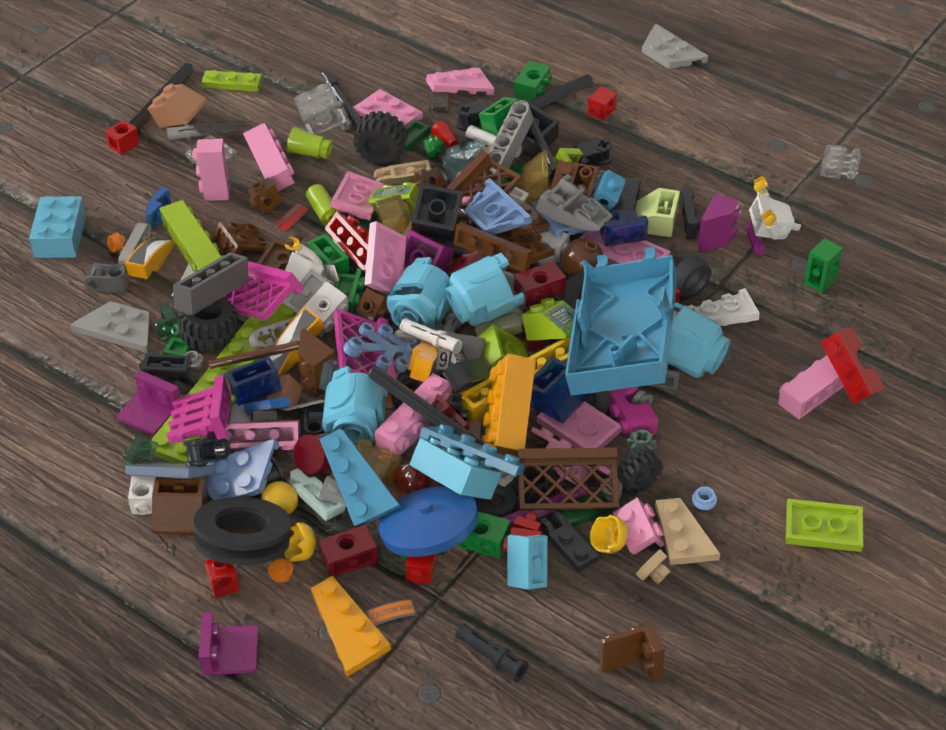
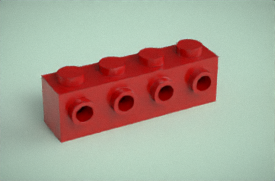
(350, 237)

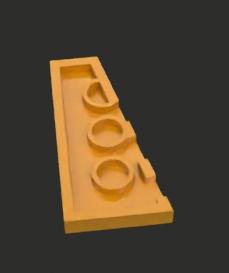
(351, 631)

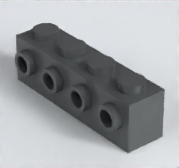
(210, 283)

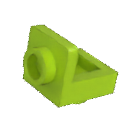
(568, 154)

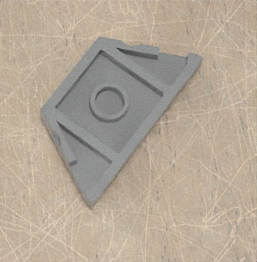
(670, 49)
(117, 325)

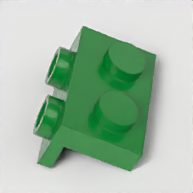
(351, 286)

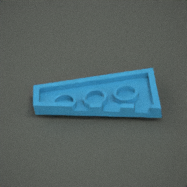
(473, 450)
(358, 483)

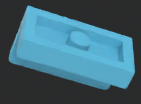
(527, 561)

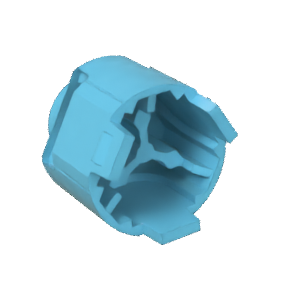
(482, 291)
(420, 294)
(696, 343)
(354, 405)

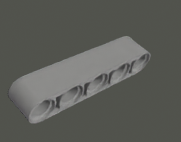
(510, 136)

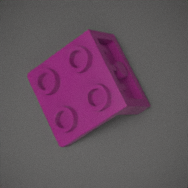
(151, 404)
(227, 648)

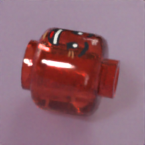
(409, 479)

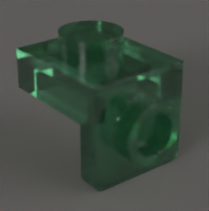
(169, 324)
(141, 449)

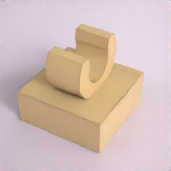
(654, 568)

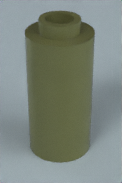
(509, 322)

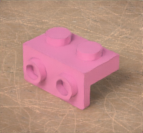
(640, 526)

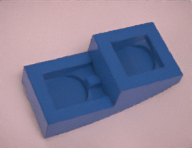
(159, 199)

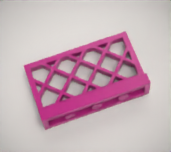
(265, 278)
(355, 323)

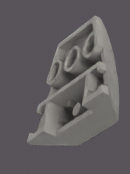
(571, 207)

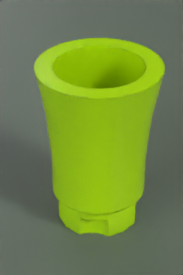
(308, 144)

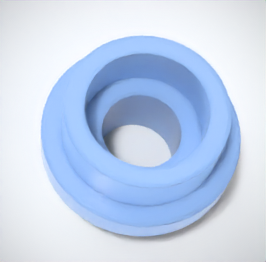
(704, 498)

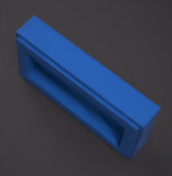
(266, 405)

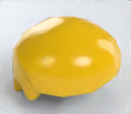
(281, 495)
(609, 534)
(301, 543)

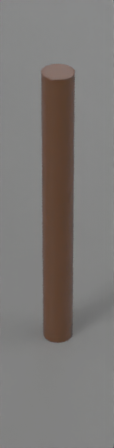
(255, 354)

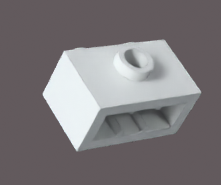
(324, 304)

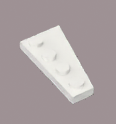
(728, 309)

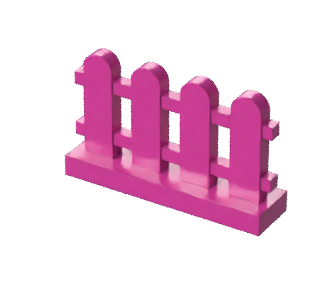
(201, 413)

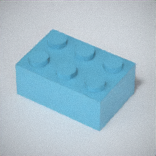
(57, 227)
(455, 470)

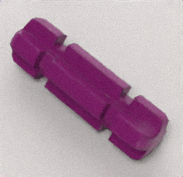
(756, 241)

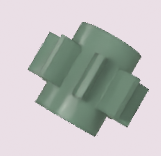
(642, 439)

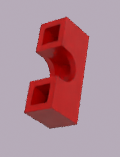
(856, 379)

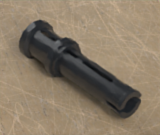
(500, 657)

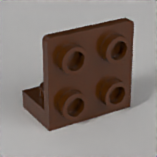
(238, 237)
(636, 645)

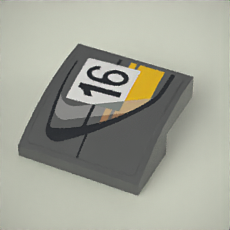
(471, 348)

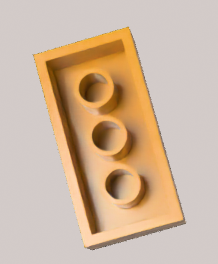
(509, 404)

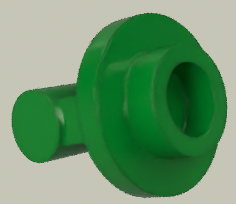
(433, 145)

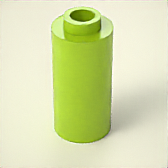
(321, 203)

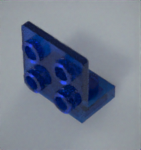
(624, 228)

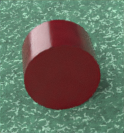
(310, 454)

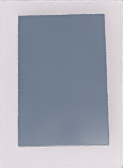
(169, 470)

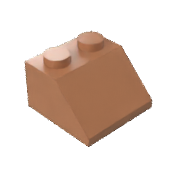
(176, 105)

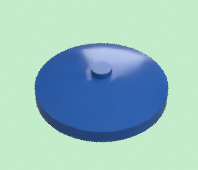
(428, 522)

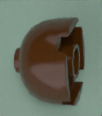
(578, 251)

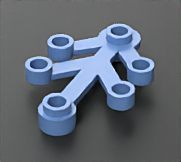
(355, 346)

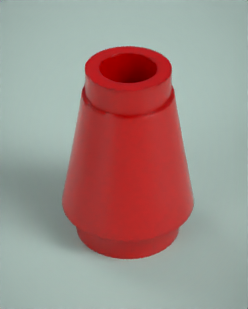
(445, 132)

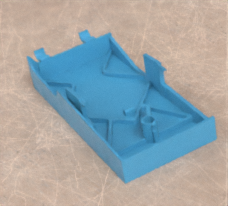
(622, 325)

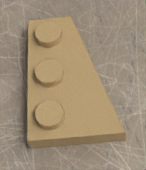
(683, 535)

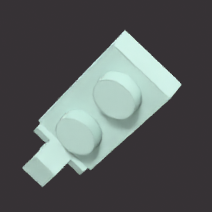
(309, 491)

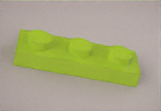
(231, 81)

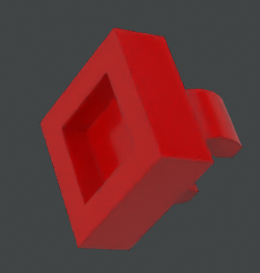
(528, 522)

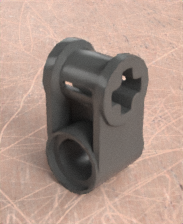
(108, 277)

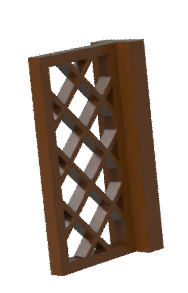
(476, 173)
(517, 250)
(568, 458)

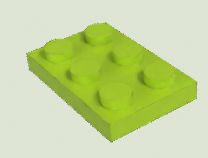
(824, 525)

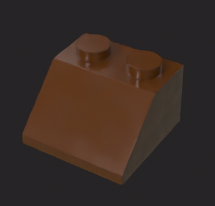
(312, 356)

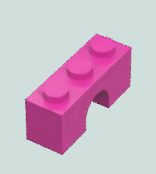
(632, 416)

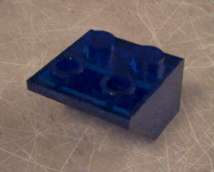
(253, 380)
(552, 392)

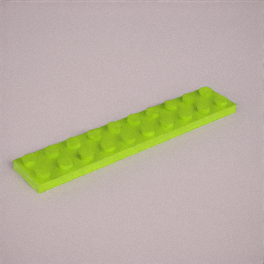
(176, 451)

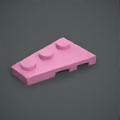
(468, 80)

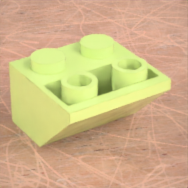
(660, 210)

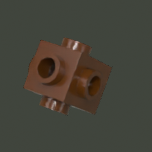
(430, 177)
(264, 195)
(373, 305)

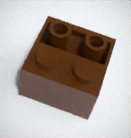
(581, 175)
(176, 503)

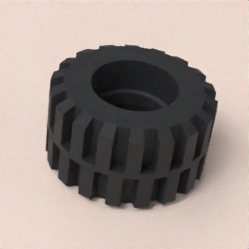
(383, 126)
(210, 327)

